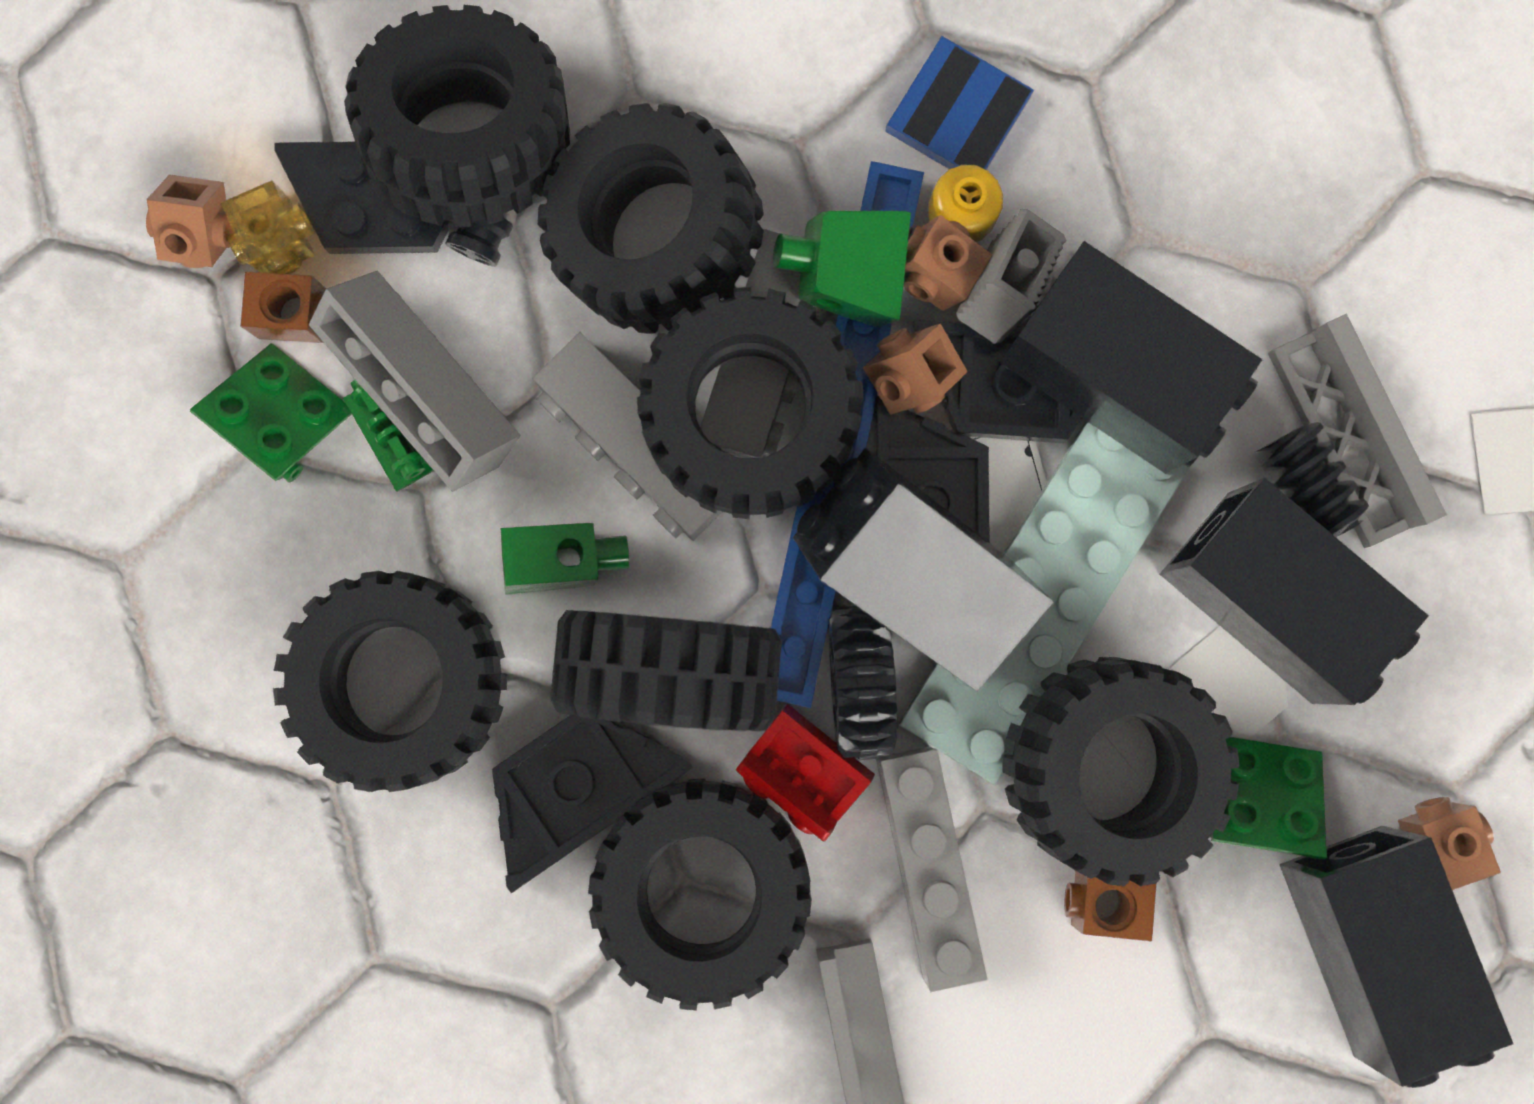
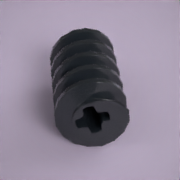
(1314, 479)

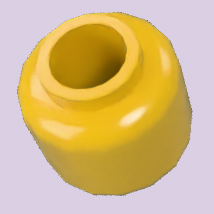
(968, 197)

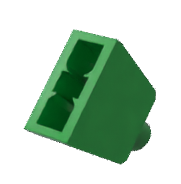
(850, 263)
(533, 563)

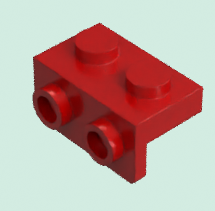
(804, 773)

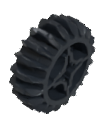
(862, 684)

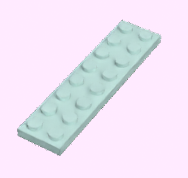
(1076, 552)

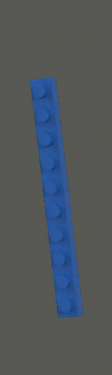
(802, 598)

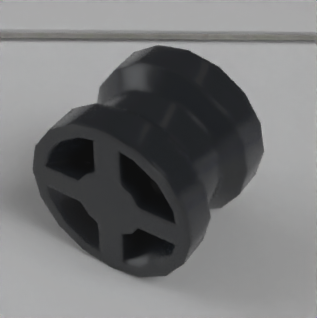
(480, 241)

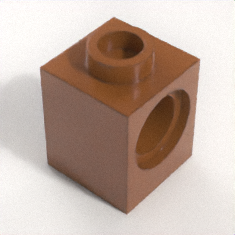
(264, 299)
(1130, 921)

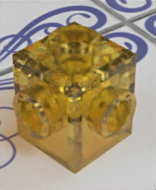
(268, 230)

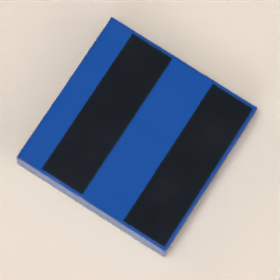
(958, 108)

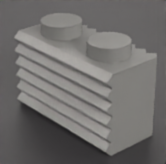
(1012, 277)

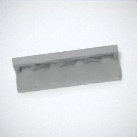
(1372, 420)
(859, 1023)

